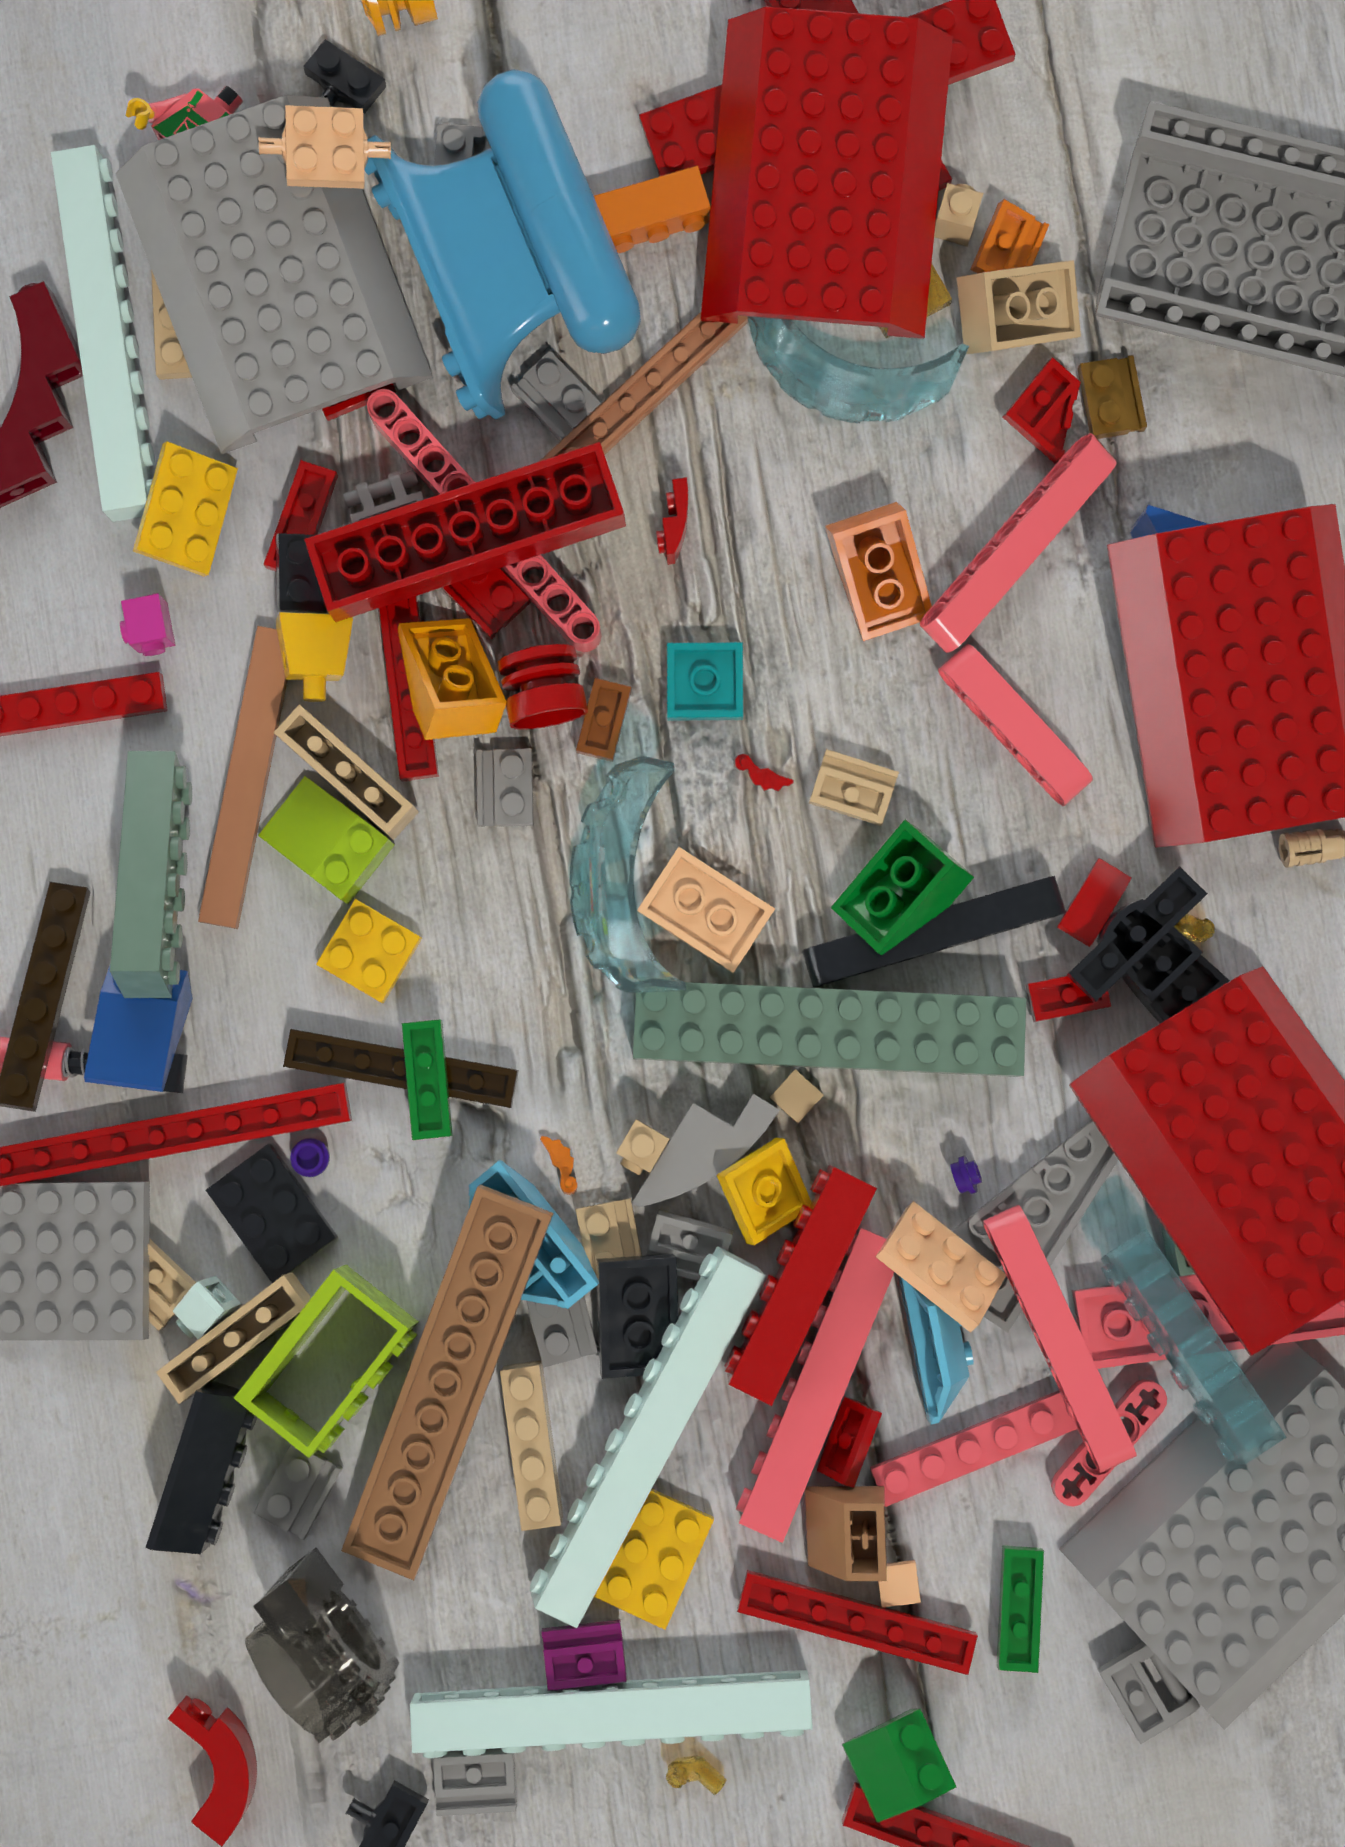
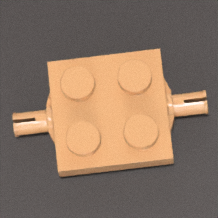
(324, 147)

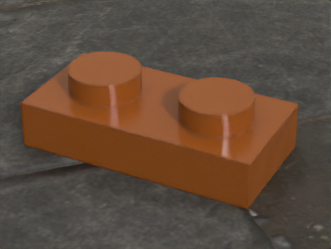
(604, 719)

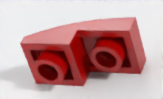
(674, 528)
(1094, 902)

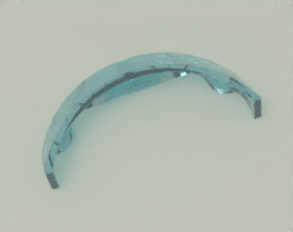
(845, 388)
(604, 878)

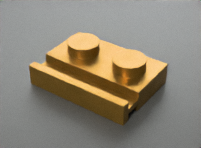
(1112, 397)

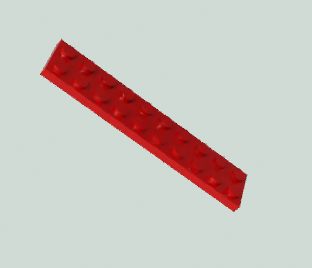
(687, 129)

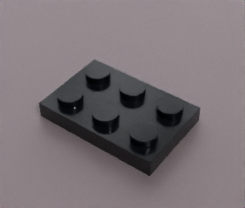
(271, 1213)
(634, 1311)

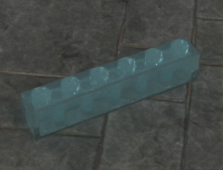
(1192, 1348)

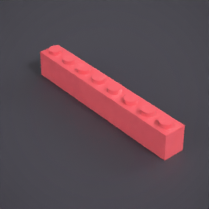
(818, 1391)

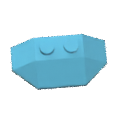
(562, 1267)
(938, 1352)

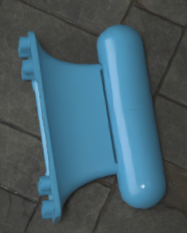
(510, 240)

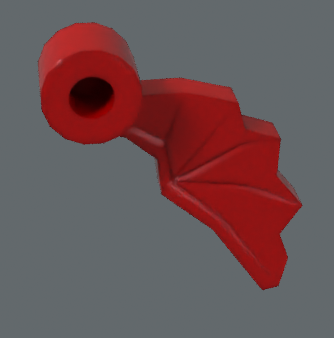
(764, 777)

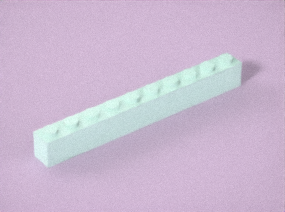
(104, 330)
(645, 1437)
(611, 1712)

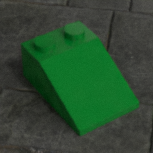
(901, 889)

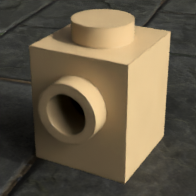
(958, 213)
(641, 1148)

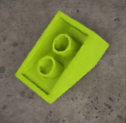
(326, 840)

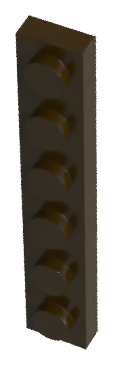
(42, 996)
(387, 1067)

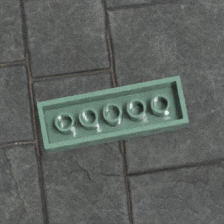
(150, 875)

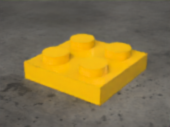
(369, 951)
(764, 1190)

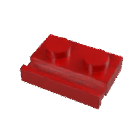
(489, 600)

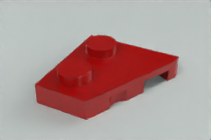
(1045, 409)

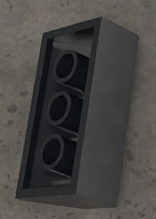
(202, 1472)

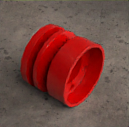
(541, 678)

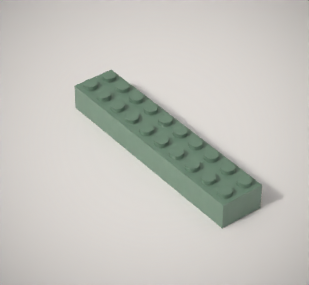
(832, 1029)

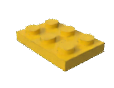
(185, 509)
(655, 1559)

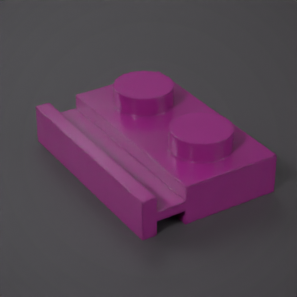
(584, 1655)

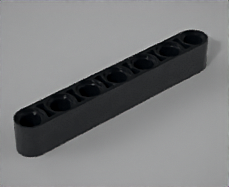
(950, 928)

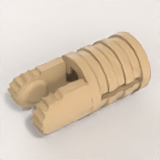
(1311, 847)

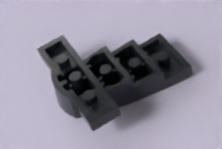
(1150, 953)

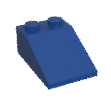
(136, 1036)

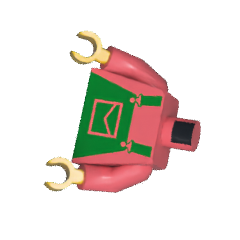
(182, 111)

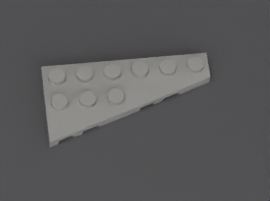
(1053, 1199)

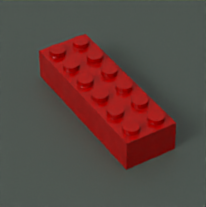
(799, 1285)

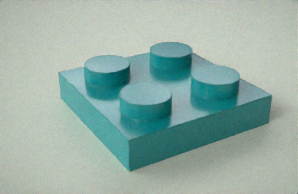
(704, 681)

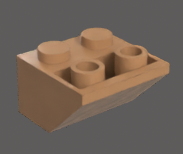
(847, 1531)

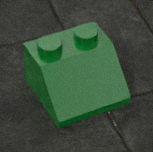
(899, 1765)

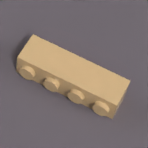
(346, 772)
(234, 1337)
(531, 1445)

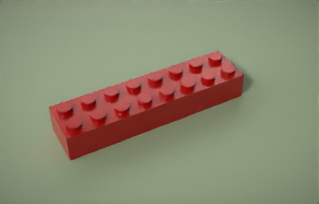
(466, 532)

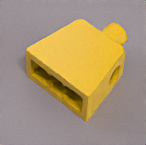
(313, 650)

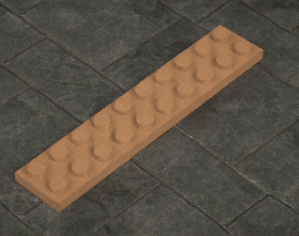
(447, 1381)

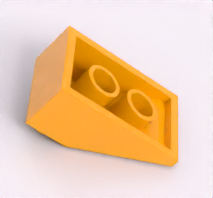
(450, 679)

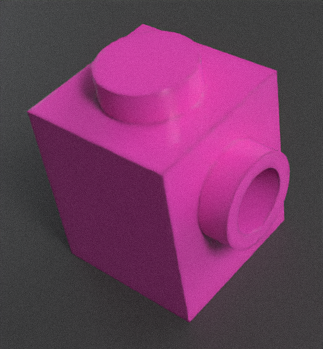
(147, 624)

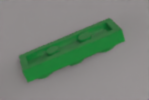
(427, 1079)
(1020, 1609)

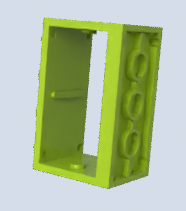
(284, 1420)

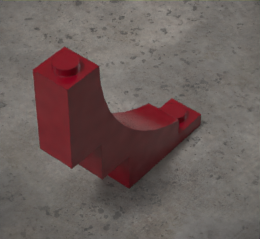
(36, 413)

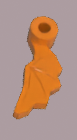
(563, 1161)

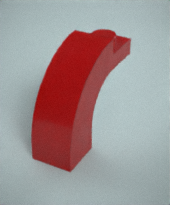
(232, 1761)

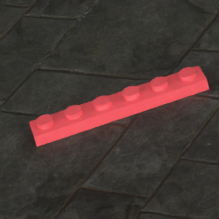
(973, 1448)

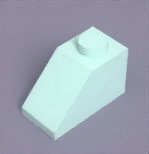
(205, 1307)

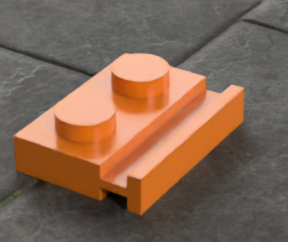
(1010, 240)

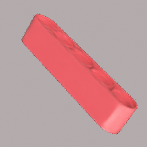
(1015, 725)

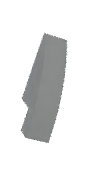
(703, 1149)

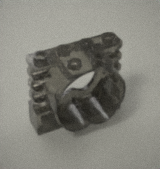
(318, 1651)

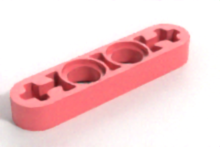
(1087, 1487)

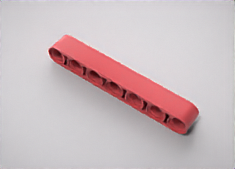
(1018, 543)
(1059, 1338)

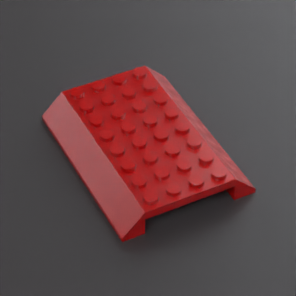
(827, 169)
(1237, 672)
(1238, 1151)

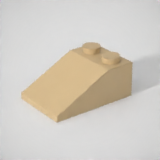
(1019, 306)

